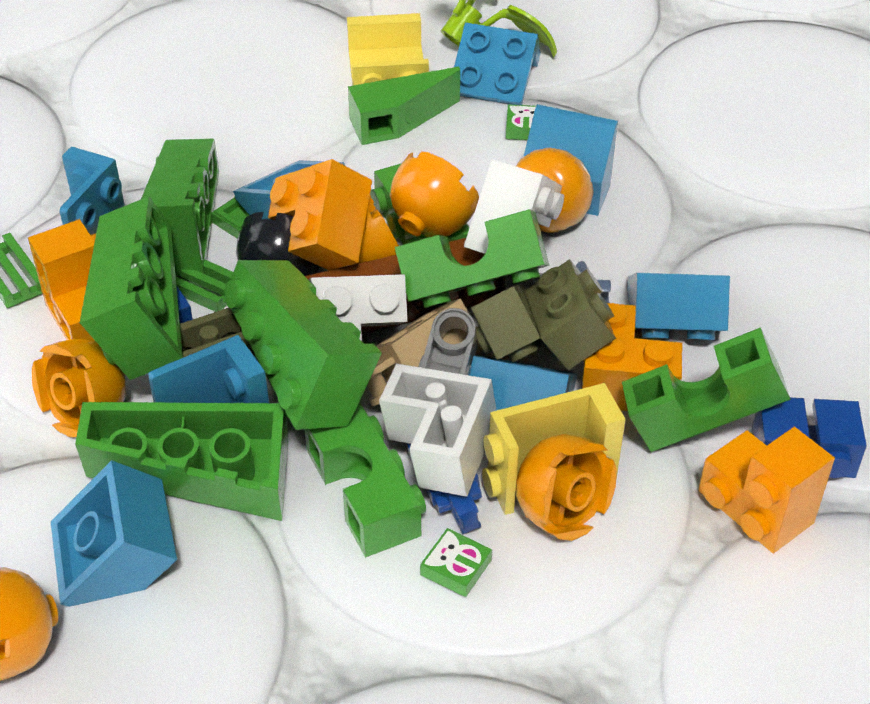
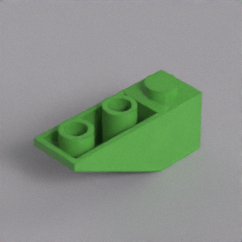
(400, 104)

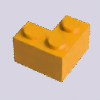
(327, 212)
(63, 268)
(628, 356)
(768, 487)

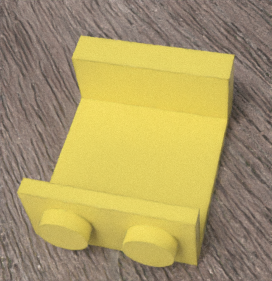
(385, 47)
(519, 428)

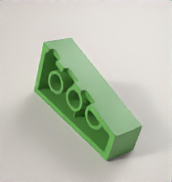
(185, 193)
(133, 290)
(300, 343)
(200, 450)

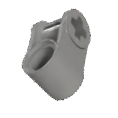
(450, 357)

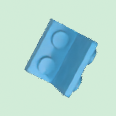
(496, 63)
(92, 186)
(212, 375)

